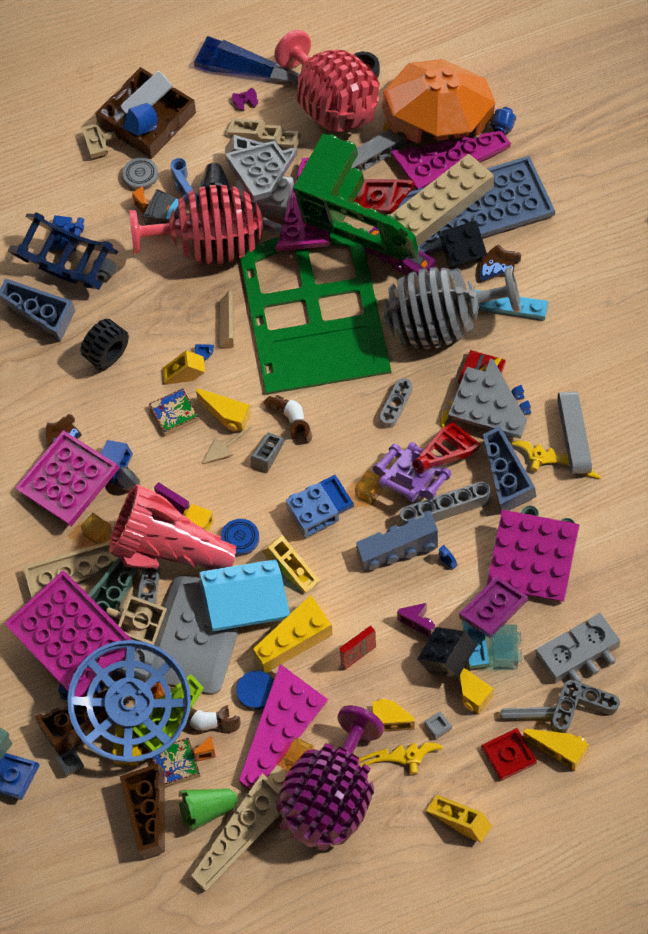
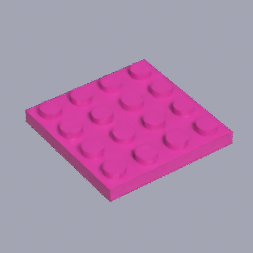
(67, 478)
(534, 554)

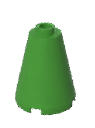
(205, 805)

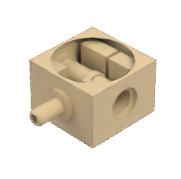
(139, 619)

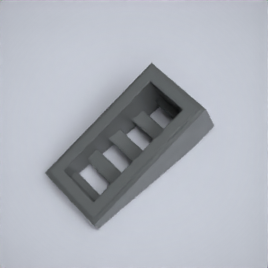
(263, 462)

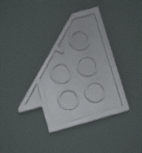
(261, 167)

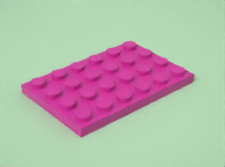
(64, 628)

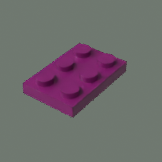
(493, 607)

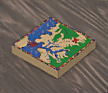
(174, 411)
(178, 762)

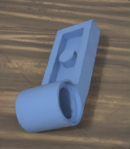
(180, 174)

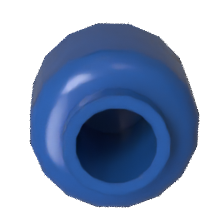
(503, 120)

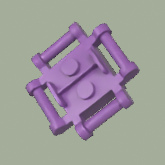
(405, 479)

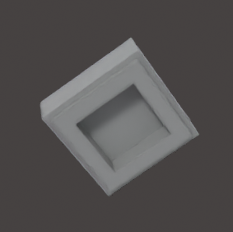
(438, 725)

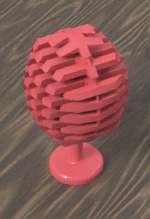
(332, 84)
(207, 225)

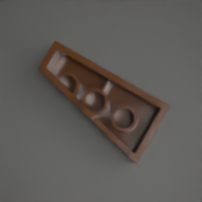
(58, 726)
(146, 807)

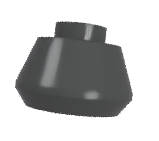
(107, 270)
(126, 478)

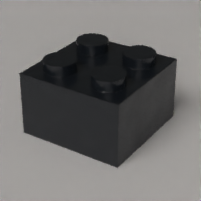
(462, 244)
(447, 652)

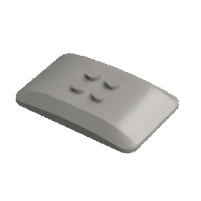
(190, 639)

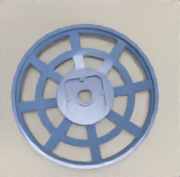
(127, 688)

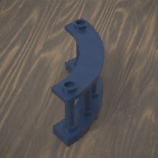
(58, 269)

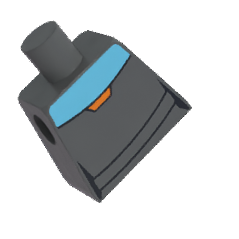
(161, 208)

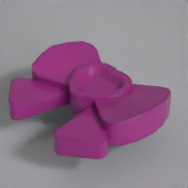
(240, 99)

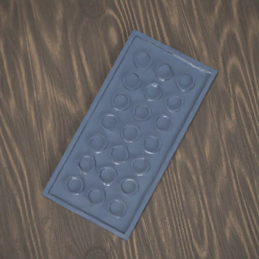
(513, 202)

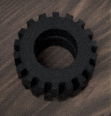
(104, 344)

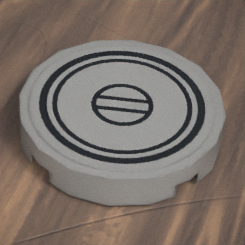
(140, 173)

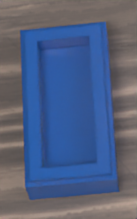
(337, 494)

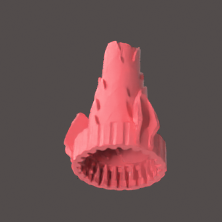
(154, 530)

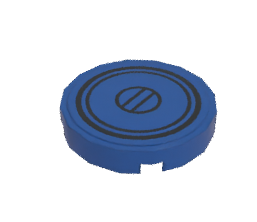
(241, 534)

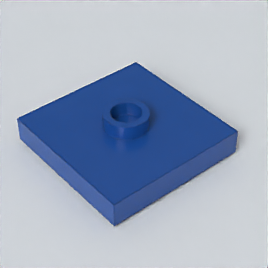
(16, 775)

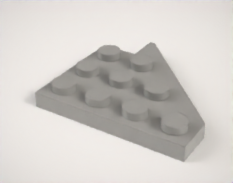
(488, 402)

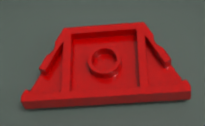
(383, 194)

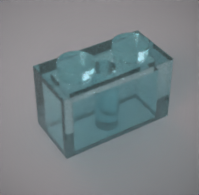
(506, 648)

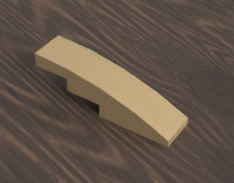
(260, 132)

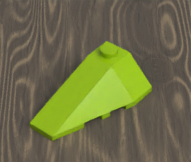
(175, 715)

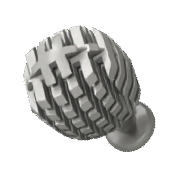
(436, 306)

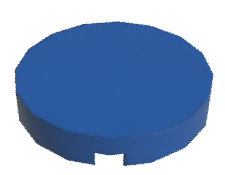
(254, 689)

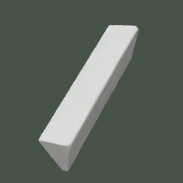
(149, 92)

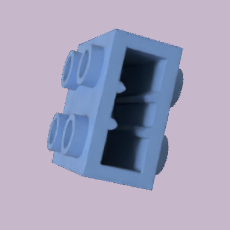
(312, 510)

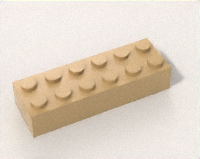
(445, 198)

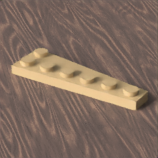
(77, 564)
(244, 827)

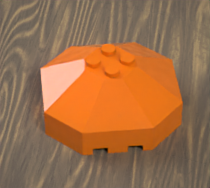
(437, 100)

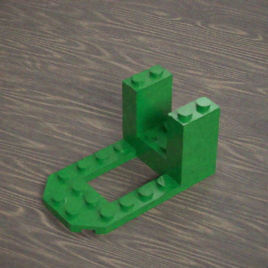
(328, 195)

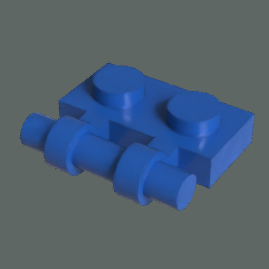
(67, 224)

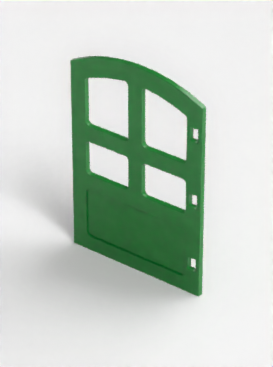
(321, 349)

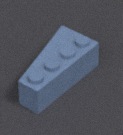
(39, 307)
(509, 475)
(398, 542)

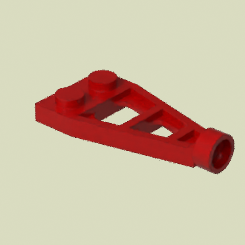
(454, 435)

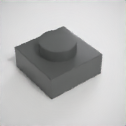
(70, 762)

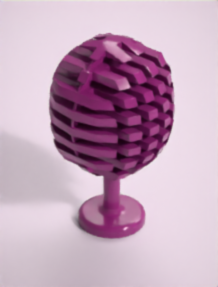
(327, 788)

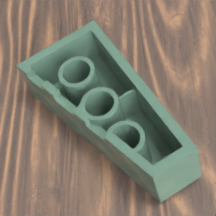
(114, 587)

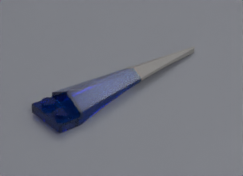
(230, 58)

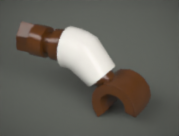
(293, 412)
(208, 720)

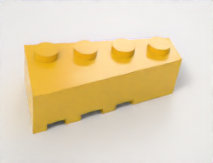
(294, 635)

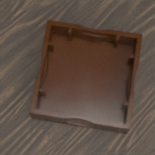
(172, 113)

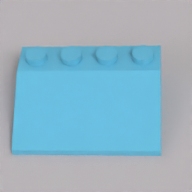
(243, 595)

